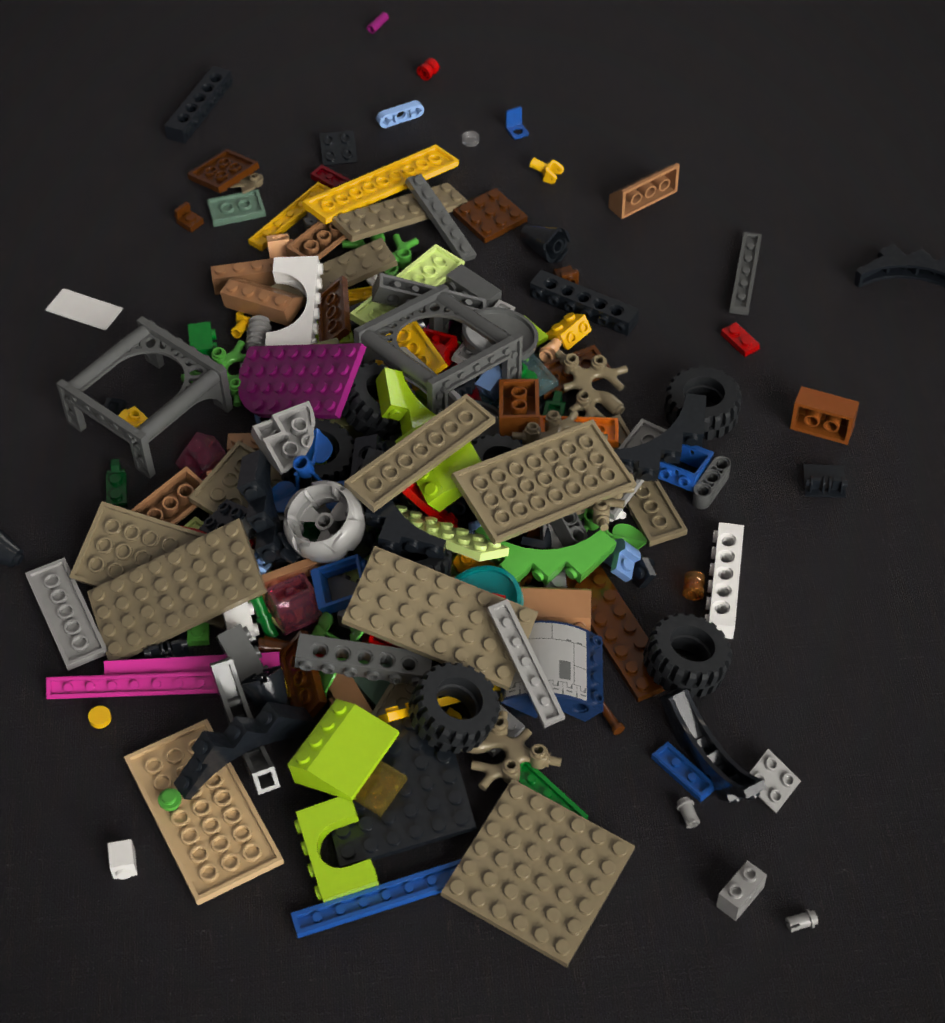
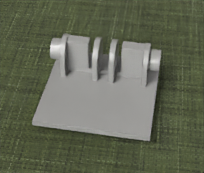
(777, 778)

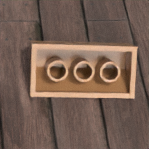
(645, 191)
(316, 241)
(256, 271)
(261, 300)
(171, 499)
(560, 604)

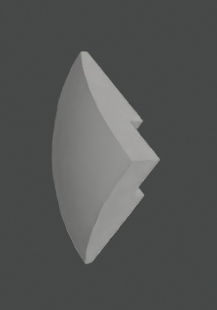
(286, 435)

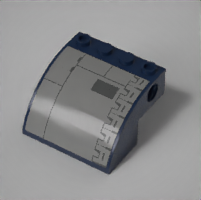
(572, 666)

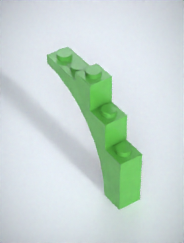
(546, 564)

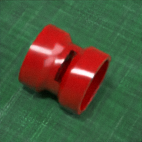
(428, 69)

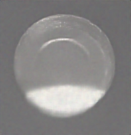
(470, 138)

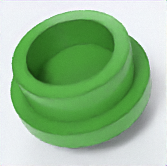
(169, 799)

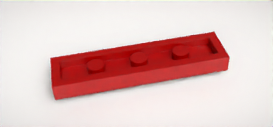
(416, 496)

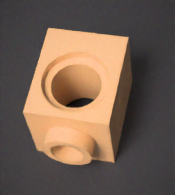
(277, 245)

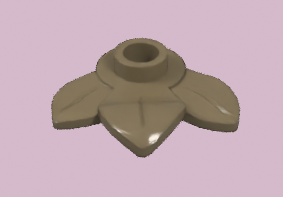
(250, 183)

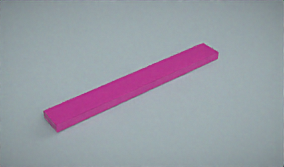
(176, 664)
(130, 685)

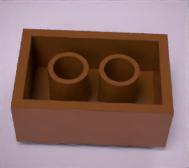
(518, 404)
(824, 415)

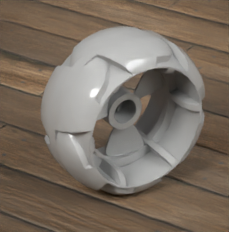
(333, 540)

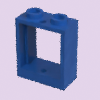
(685, 479)
(321, 586)

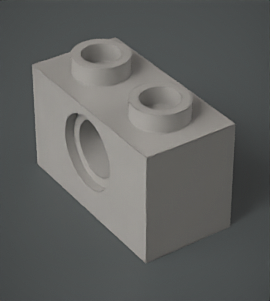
(741, 890)

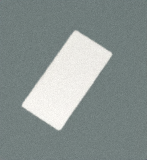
(84, 309)

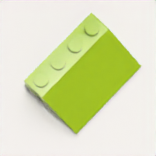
(437, 484)
(342, 750)

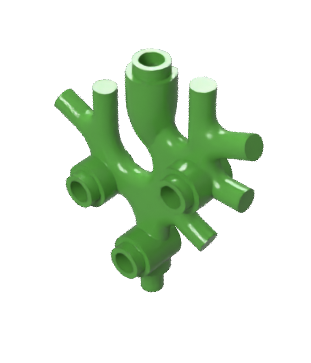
(402, 253)
(226, 359)

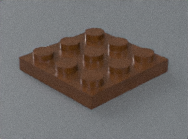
(223, 171)
(490, 215)

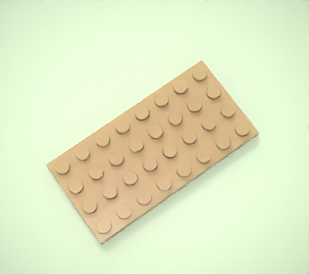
(215, 834)

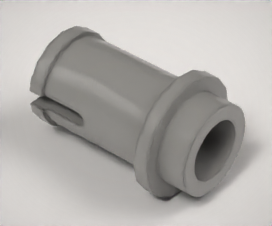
(688, 812)
(802, 921)

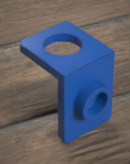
(514, 122)

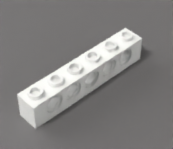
(725, 577)

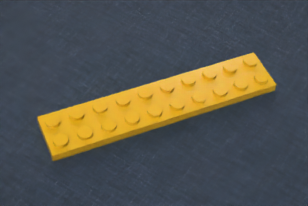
(379, 183)

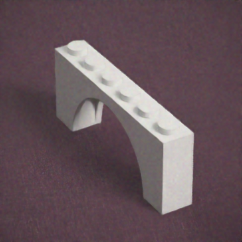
(304, 275)

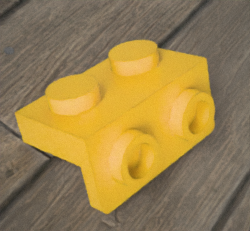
(570, 329)

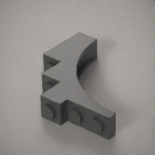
(234, 703)

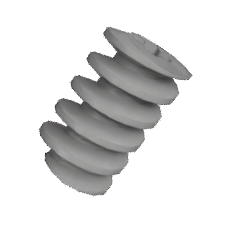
(256, 331)

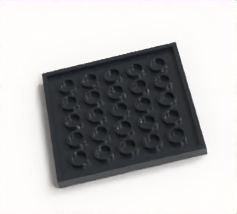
(424, 810)

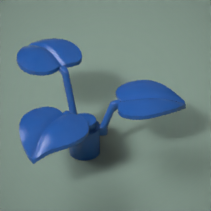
(304, 466)

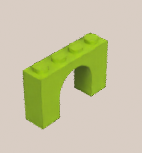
(315, 825)

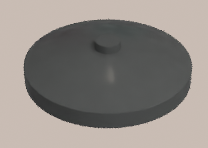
(507, 320)

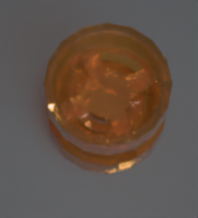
(694, 585)

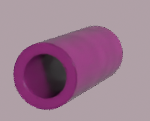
(377, 22)

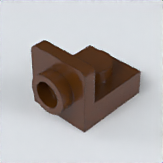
(187, 218)
(567, 273)

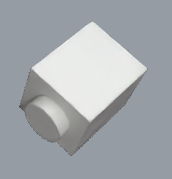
(122, 859)

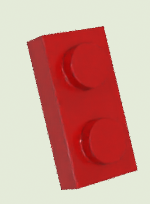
(740, 339)

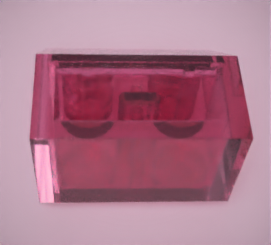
(201, 455)
(293, 603)

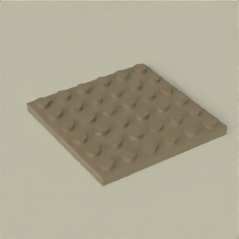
(538, 872)

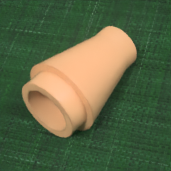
(548, 351)

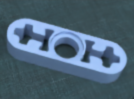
(411, 111)

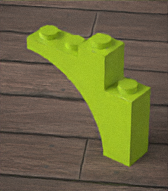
(399, 402)

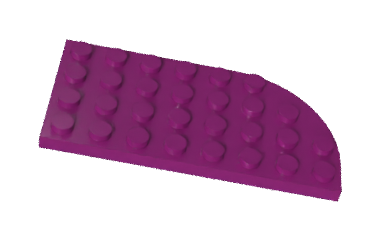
(293, 374)

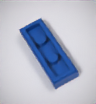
(683, 771)

